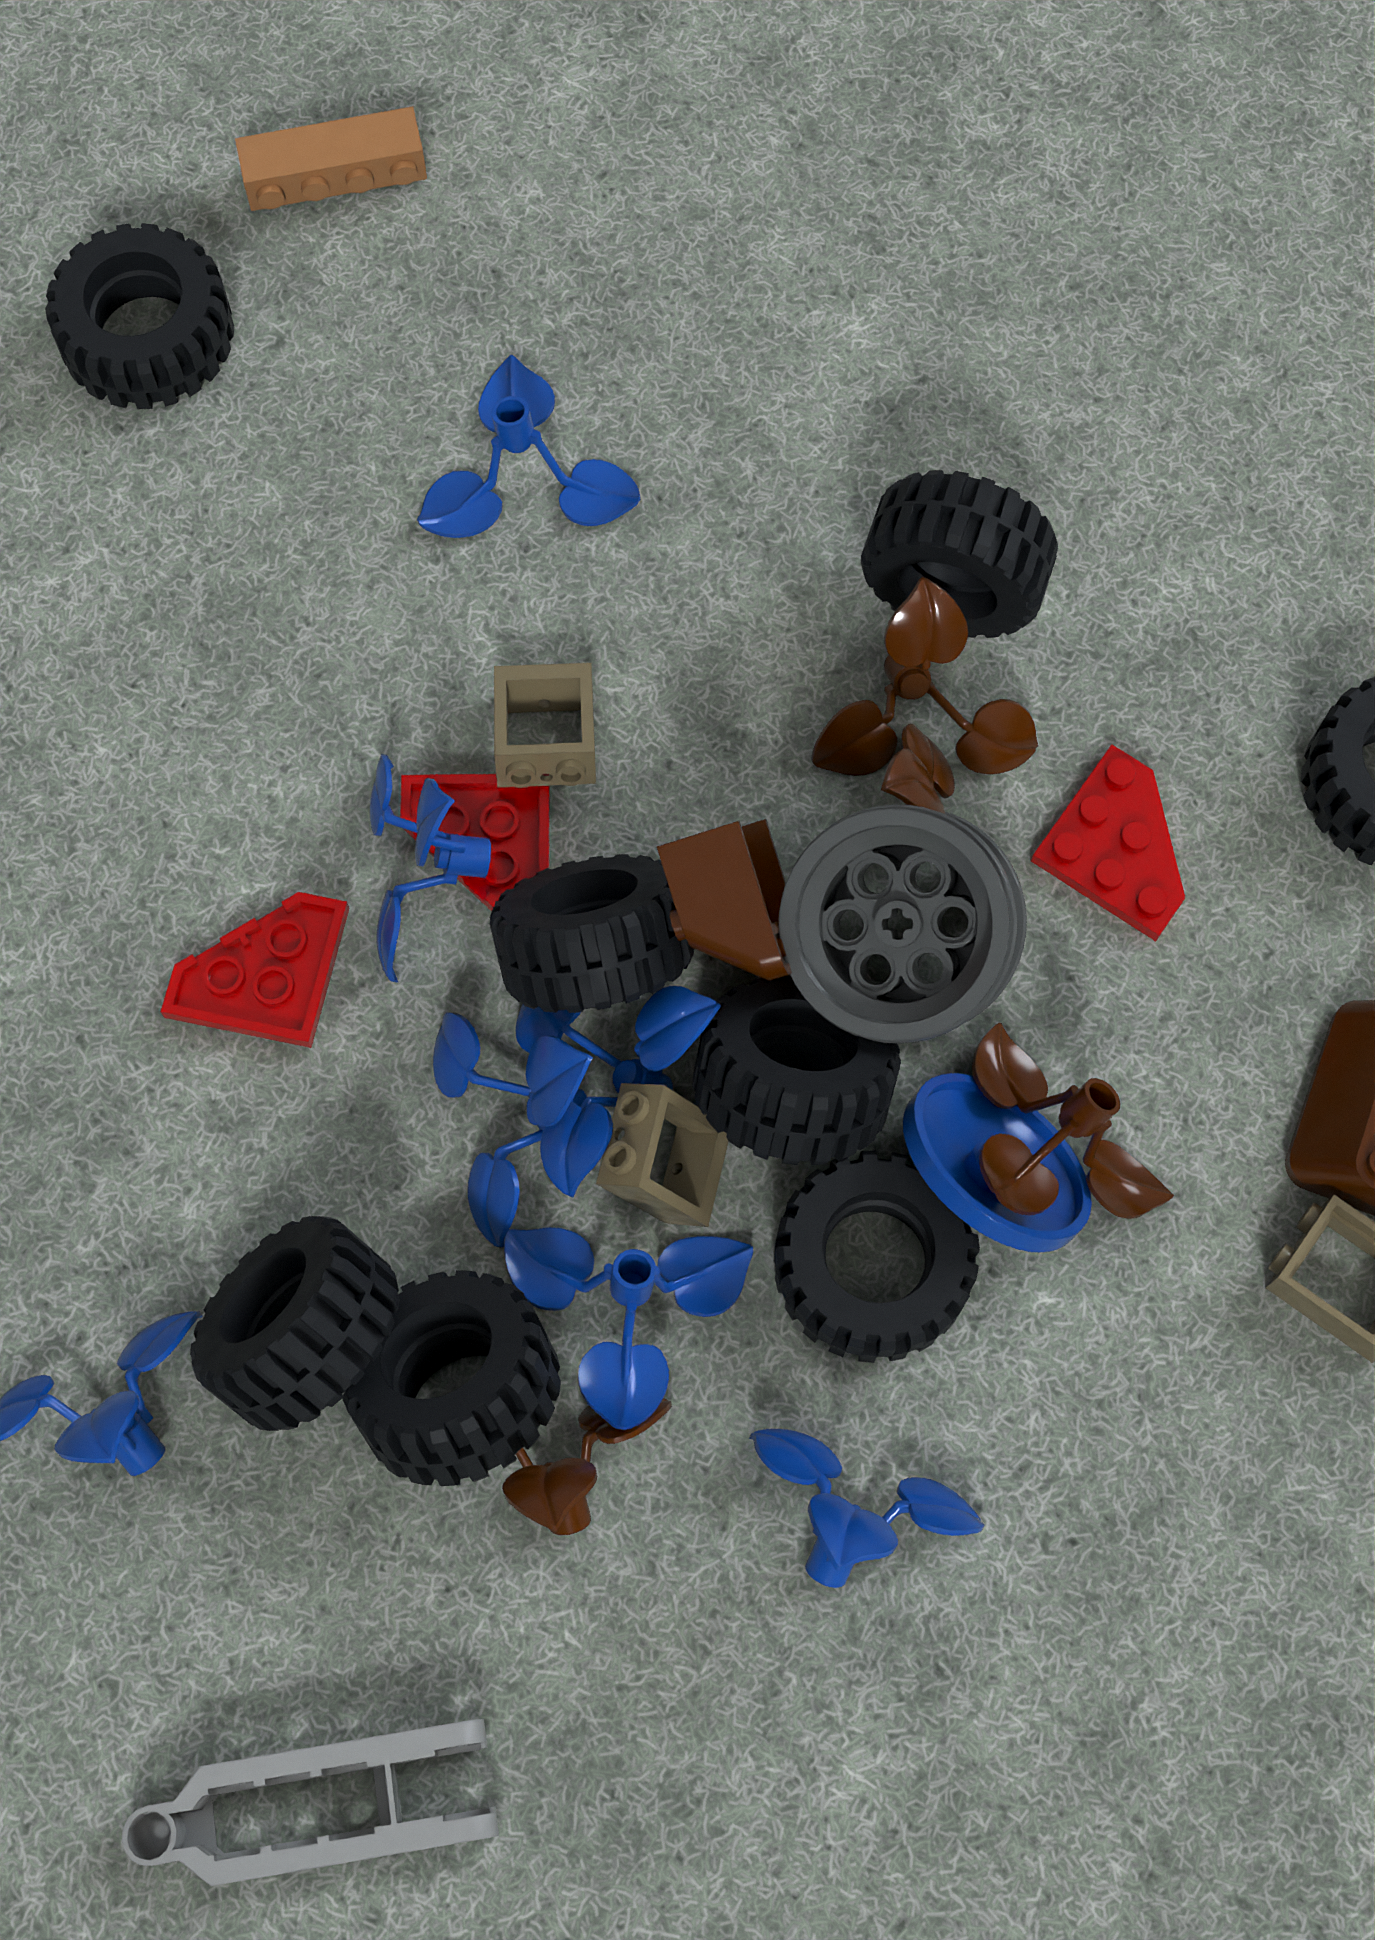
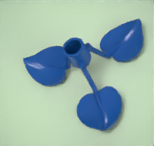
(512, 406)
(453, 852)
(666, 1030)
(553, 1080)
(616, 1379)
(112, 1427)
(845, 1530)

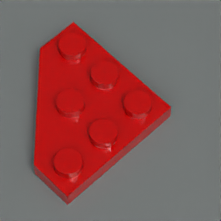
(509, 816)
(1117, 845)
(265, 974)

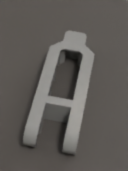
(187, 1831)

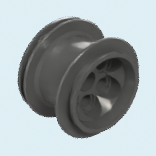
(833, 968)

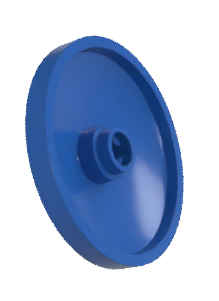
(944, 1136)

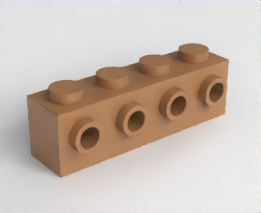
(331, 158)

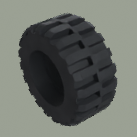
(132, 267)
(967, 539)
(1337, 772)
(588, 934)
(758, 1098)
(833, 1313)
(295, 1324)
(481, 1420)

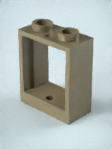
(544, 690)
(693, 1161)
(1354, 1228)

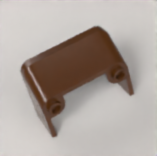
(729, 896)
(1336, 1127)

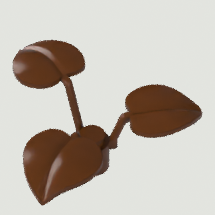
(920, 632)
(919, 770)
(1016, 1176)
(558, 1490)

